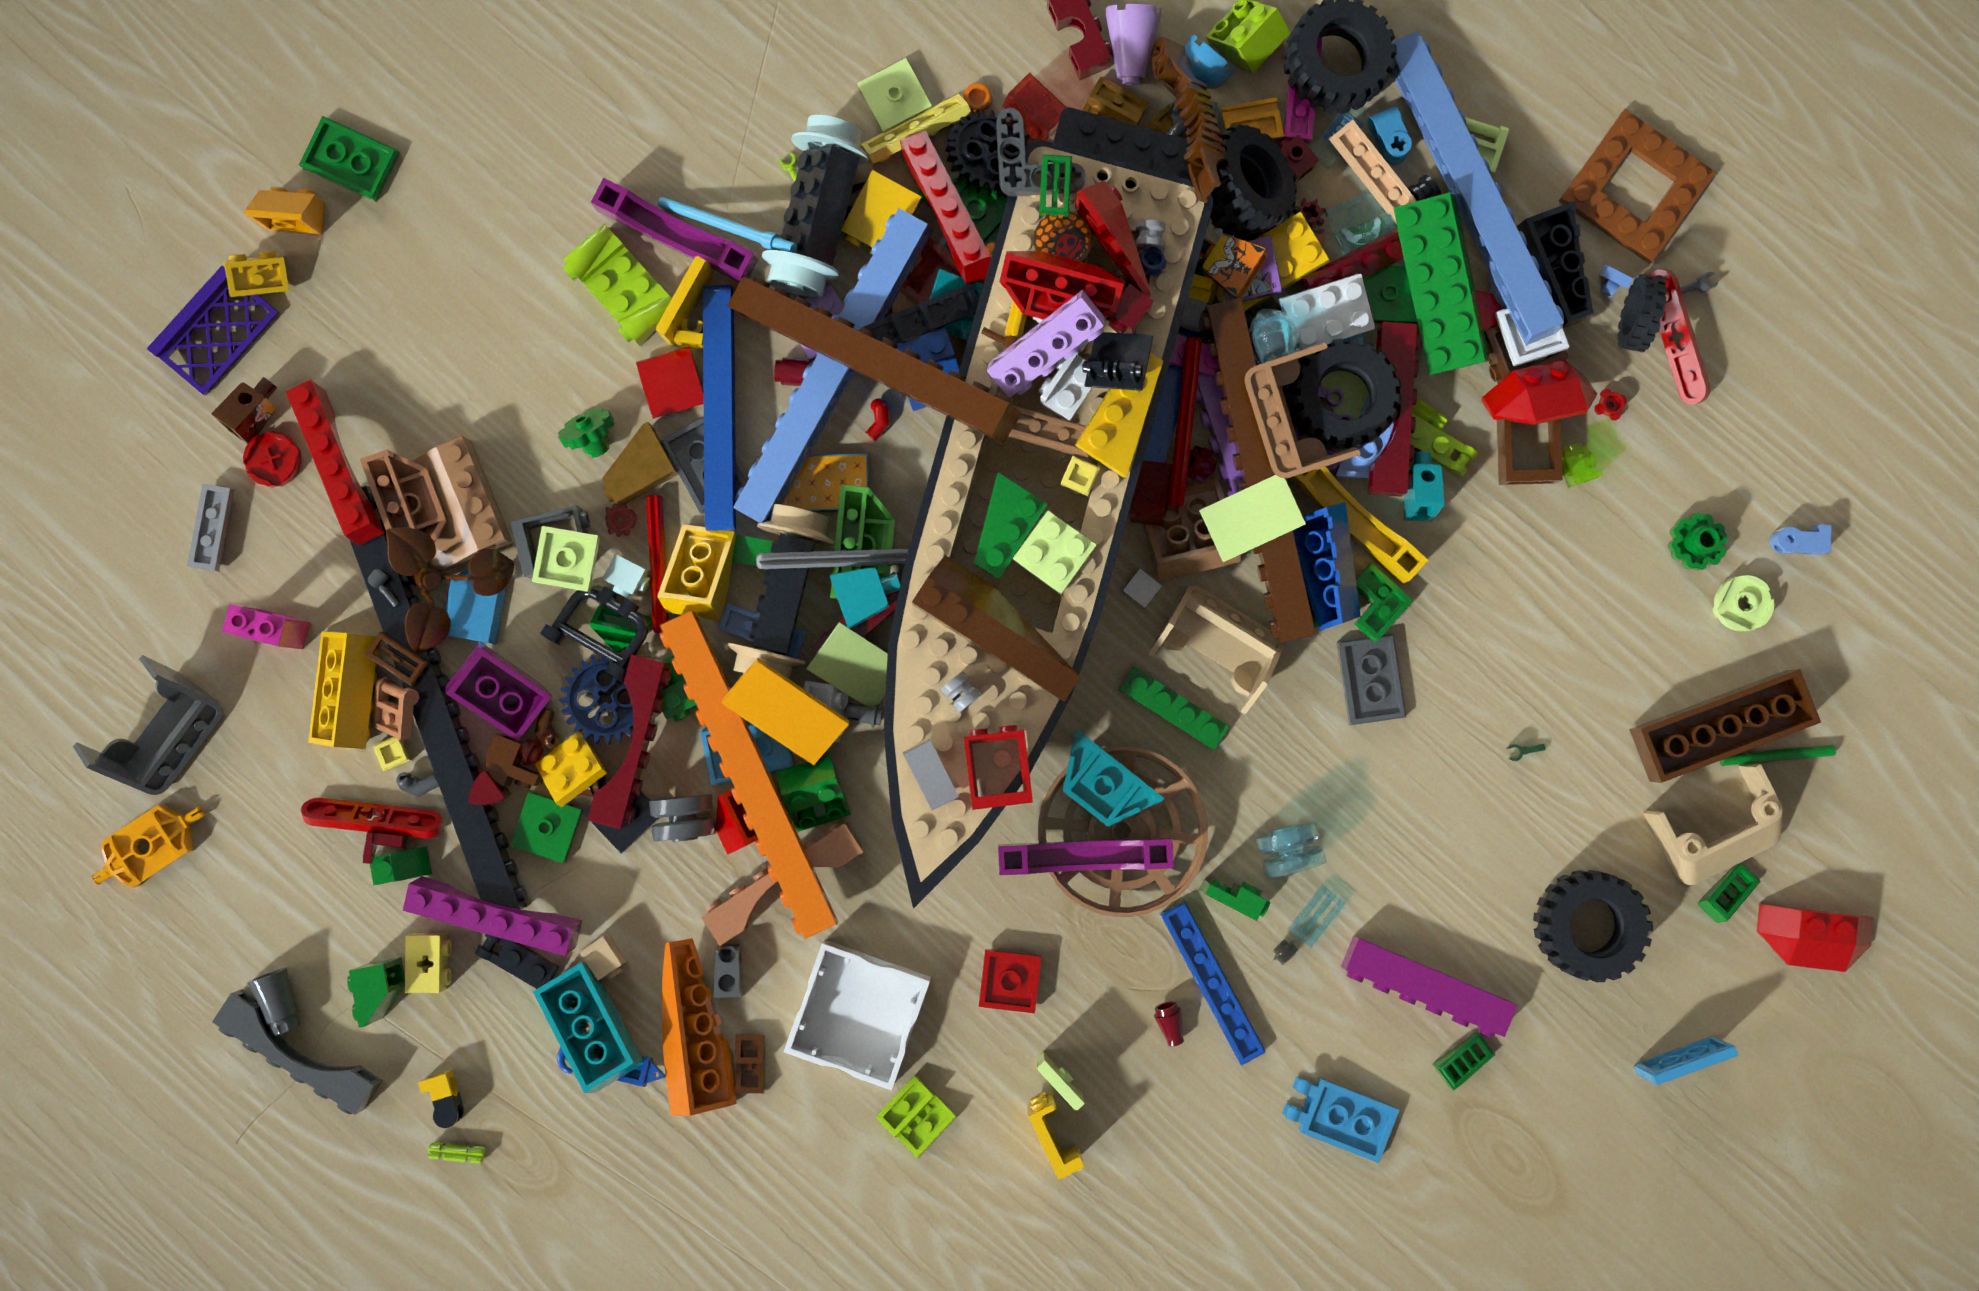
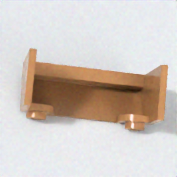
(1285, 453)

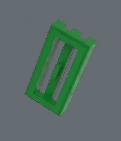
(1054, 210)

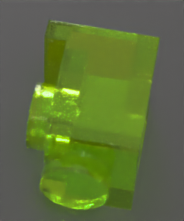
(1578, 465)

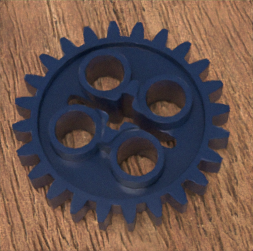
(587, 682)

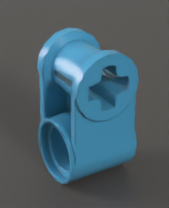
(1389, 130)

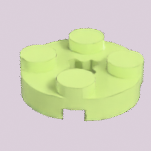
(1759, 599)

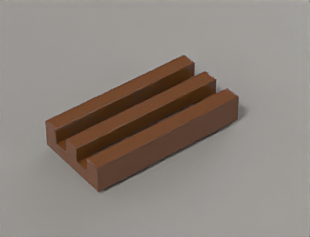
(417, 671)

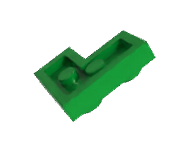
(1386, 602)

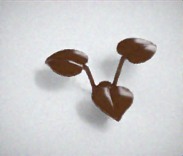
(408, 556)

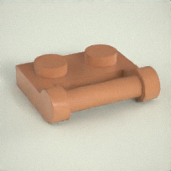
(390, 717)

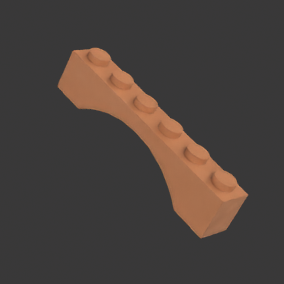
(733, 916)

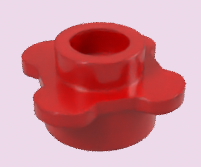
(1618, 401)

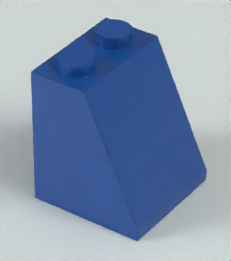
(935, 347)

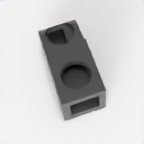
(728, 972)

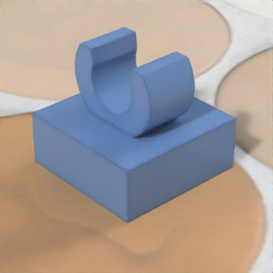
(1613, 280)

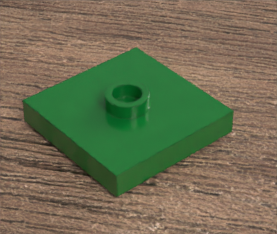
(1390, 295)
(546, 827)

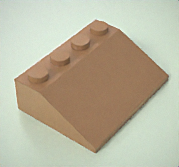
(467, 502)

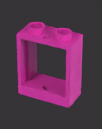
(266, 627)

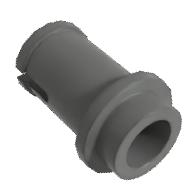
(865, 714)

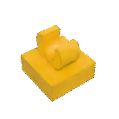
(690, 338)

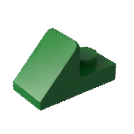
(400, 866)

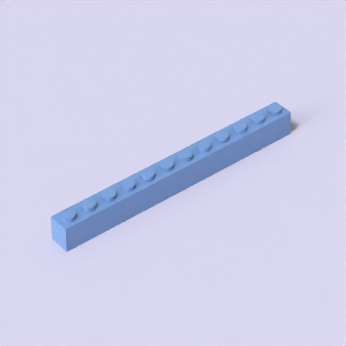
(1476, 193)
(827, 379)

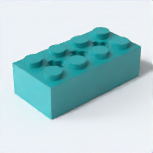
(570, 1026)

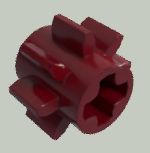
(1314, 209)
(1201, 464)

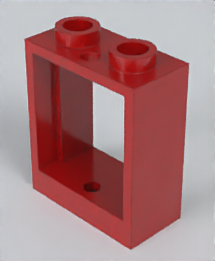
(1006, 733)

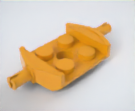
(168, 840)

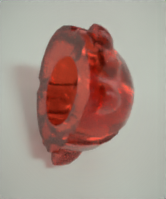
(613, 523)

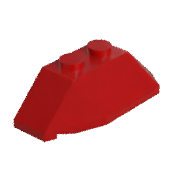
(1046, 281)
(1540, 394)
(1814, 936)

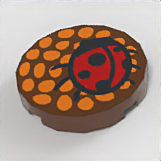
(1064, 237)

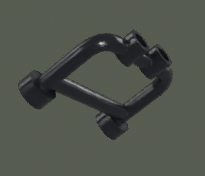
(606, 598)

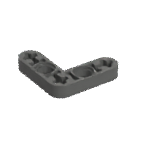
(1026, 172)

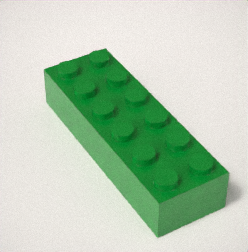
(1441, 283)

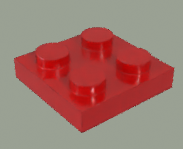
(1010, 981)

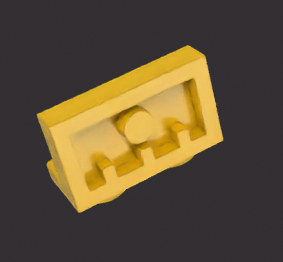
(256, 275)

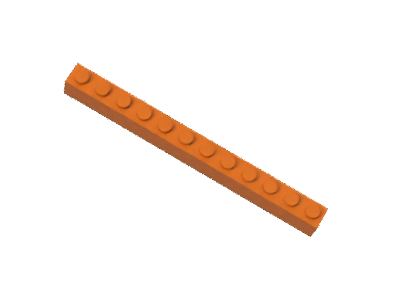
(749, 775)

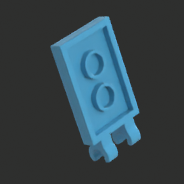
(1343, 1118)

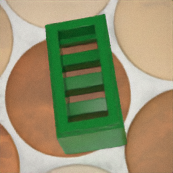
(1716, 905)
(1462, 1076)

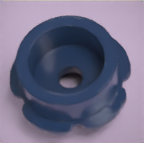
(1157, 257)

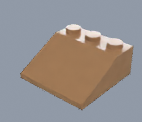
(1184, 541)

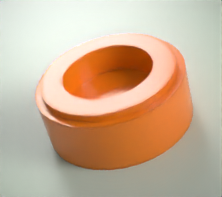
(977, 97)

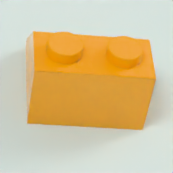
(287, 211)

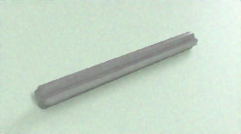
(831, 558)

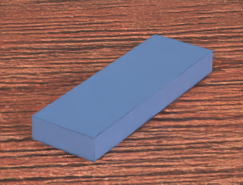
(739, 623)

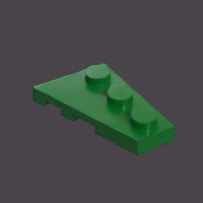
(1007, 525)

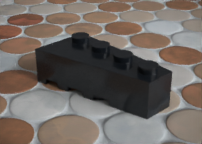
(1556, 246)

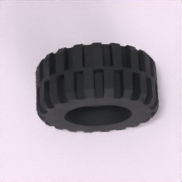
(1361, 28)
(1255, 184)
(1376, 376)
(1629, 925)

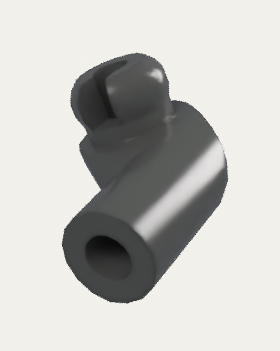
(1178, 128)

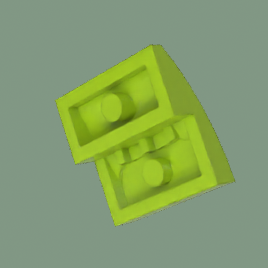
(916, 1116)

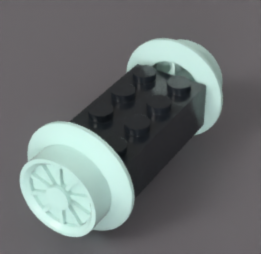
(817, 205)

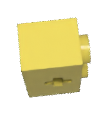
(421, 976)

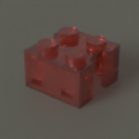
(923, 277)

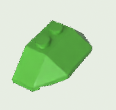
(862, 525)

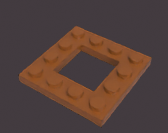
(1686, 172)

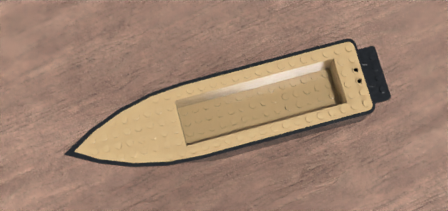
(924, 653)

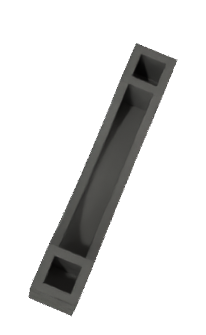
(347, 1086)

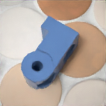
(1792, 541)

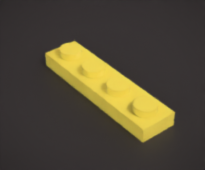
(931, 120)

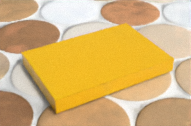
(685, 299)

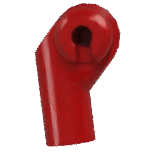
(882, 417)

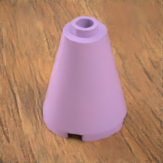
(1132, 39)

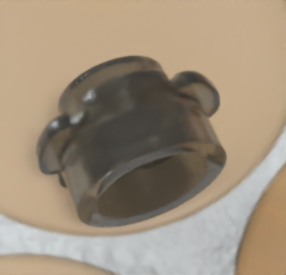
(1285, 951)

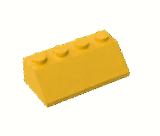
(343, 691)

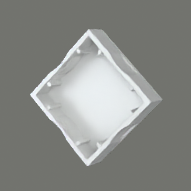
(857, 1014)

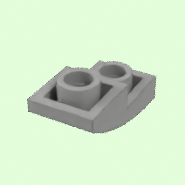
(930, 774)

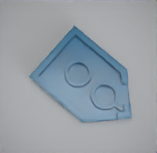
(472, 614)

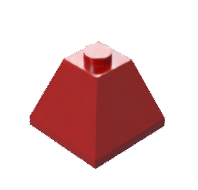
(731, 824)

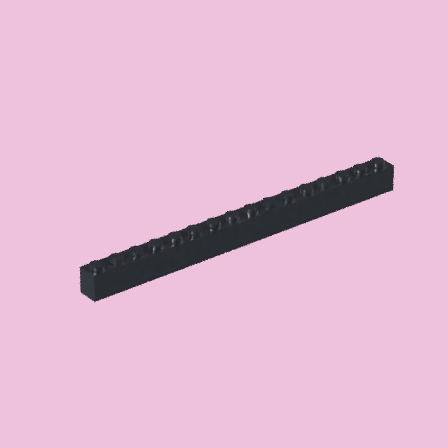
(444, 737)

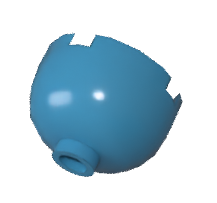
(1207, 64)

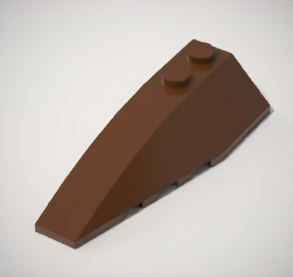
(994, 625)

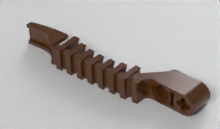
(1205, 150)

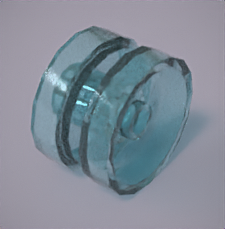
(1289, 845)

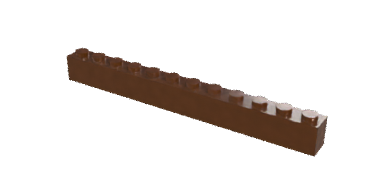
(876, 359)
(1279, 557)

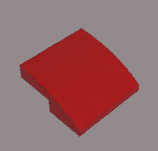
(671, 382)

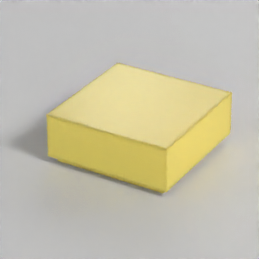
(1080, 475)
(392, 753)

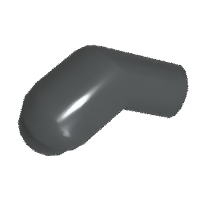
(415, 785)

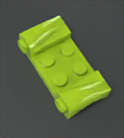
(618, 283)

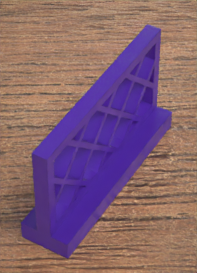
(190, 318)

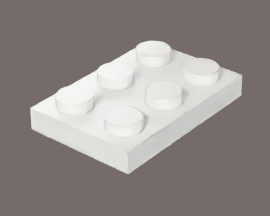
(1329, 311)

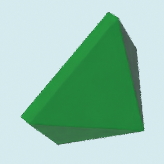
(614, 628)

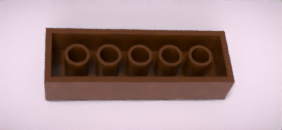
(1725, 725)

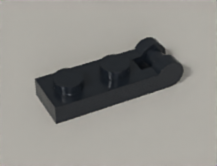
(518, 961)

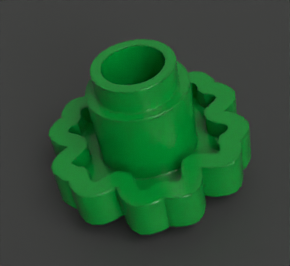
(588, 432)
(1697, 541)

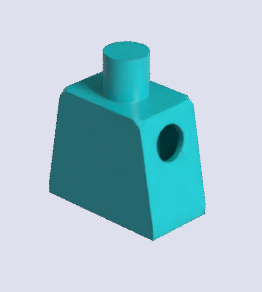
(1427, 491)
(863, 593)

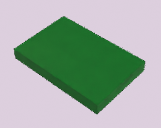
(349, 158)

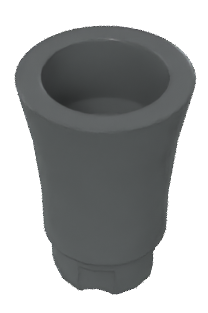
(276, 1000)

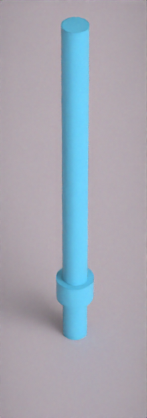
(767, 239)

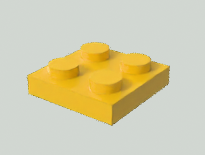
(570, 769)

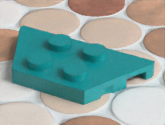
(1104, 784)

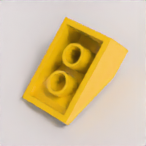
(698, 572)

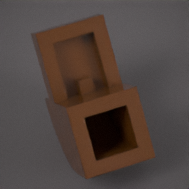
(504, 763)

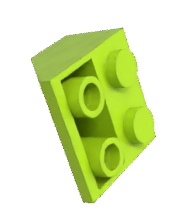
(1249, 34)

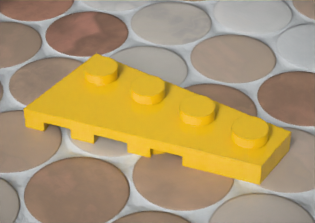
(1118, 422)

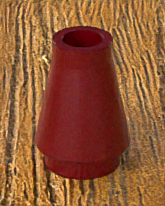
(1169, 1019)

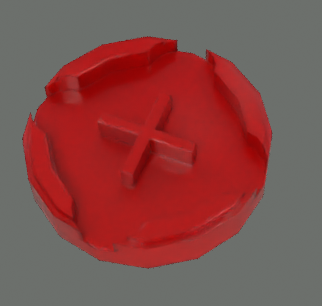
(272, 459)

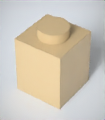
(603, 958)

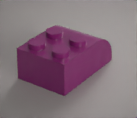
(498, 691)

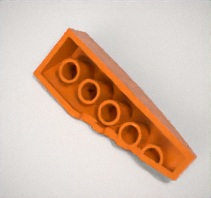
(693, 1045)

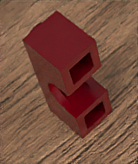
(1092, 52)

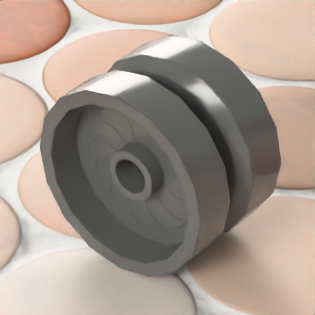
(682, 818)

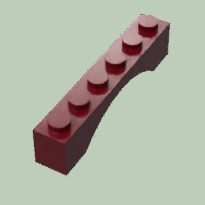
(1390, 471)
(645, 685)

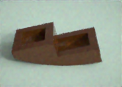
(750, 1064)

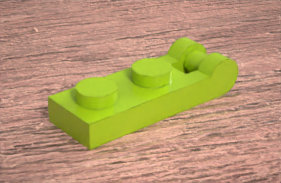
(1441, 445)

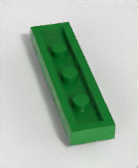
(1173, 708)

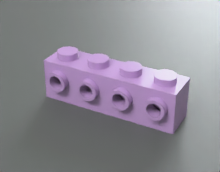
(1046, 344)

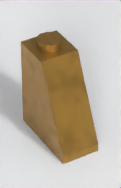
(638, 467)

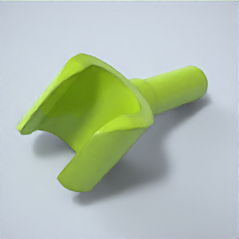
(791, 168)

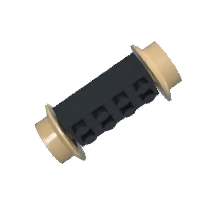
(785, 588)

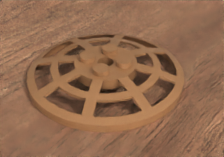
(1141, 826)

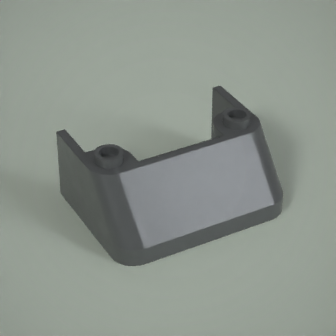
(166, 742)

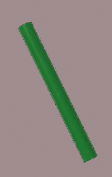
(1780, 755)

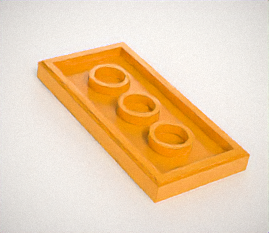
(785, 711)

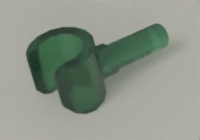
(1525, 750)

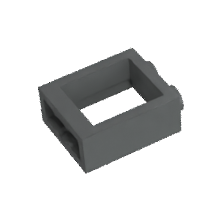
(523, 536)

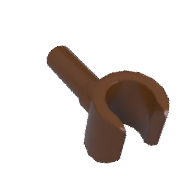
(1007, 341)

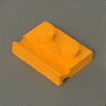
(1259, 114)

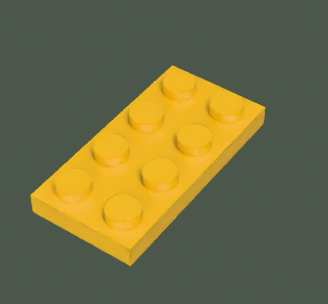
(1296, 255)

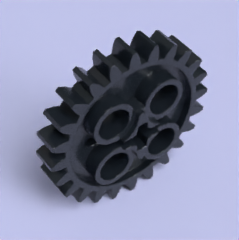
(979, 168)

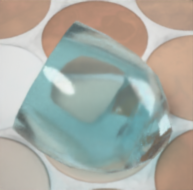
(1272, 335)

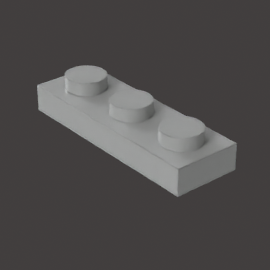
(210, 527)

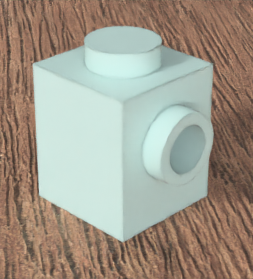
(626, 577)

